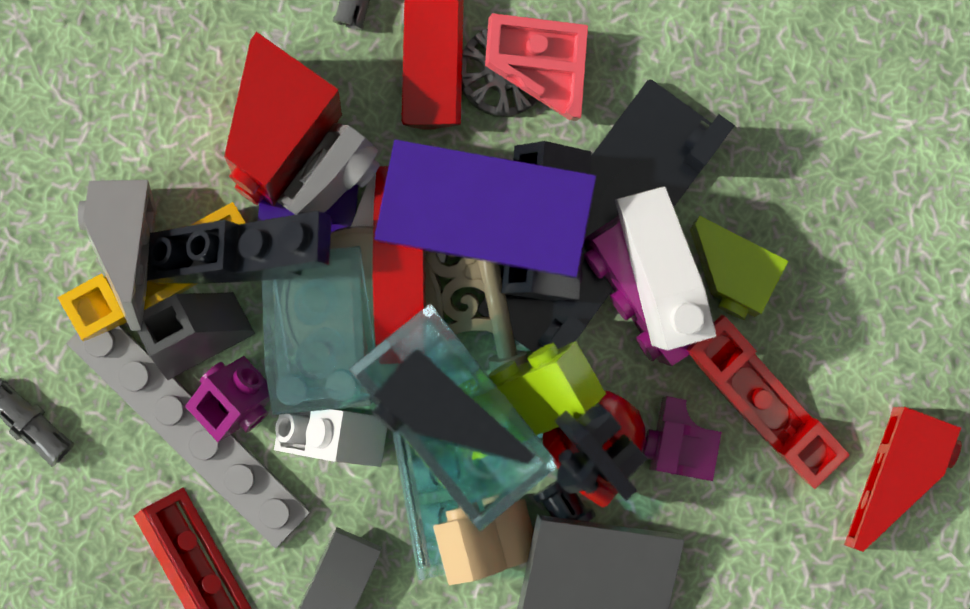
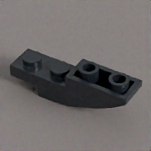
(240, 252)

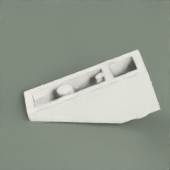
(664, 271)

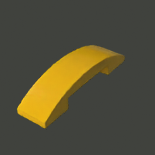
(94, 306)

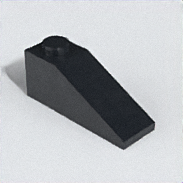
(436, 408)

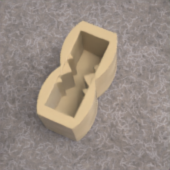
(480, 554)

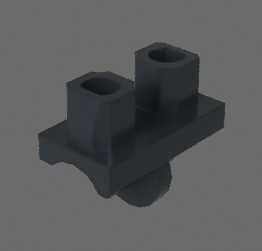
(589, 434)

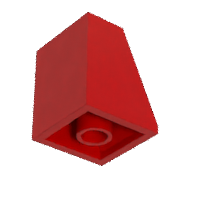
(276, 121)

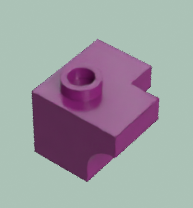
(680, 444)

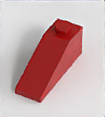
(907, 464)

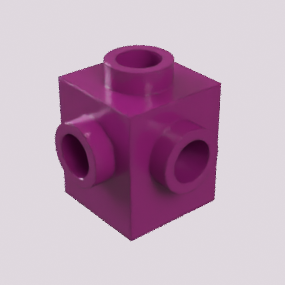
(230, 398)

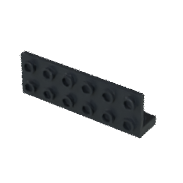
(648, 148)

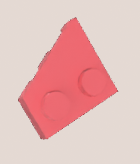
(540, 59)

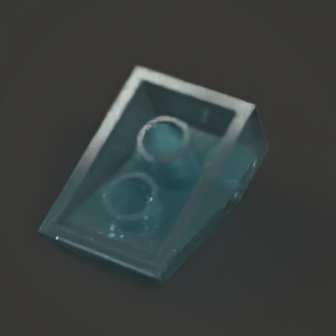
(314, 335)

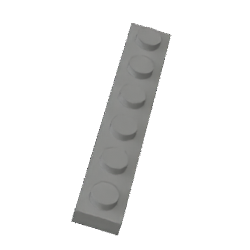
(223, 464)

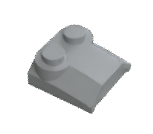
(331, 170)

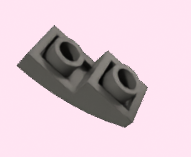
(341, 572)

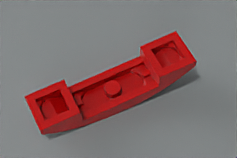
(396, 276)
(767, 404)

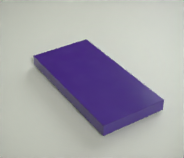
(485, 208)

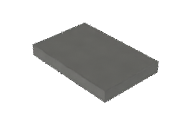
(599, 566)

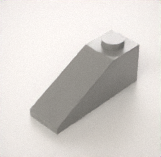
(119, 227)

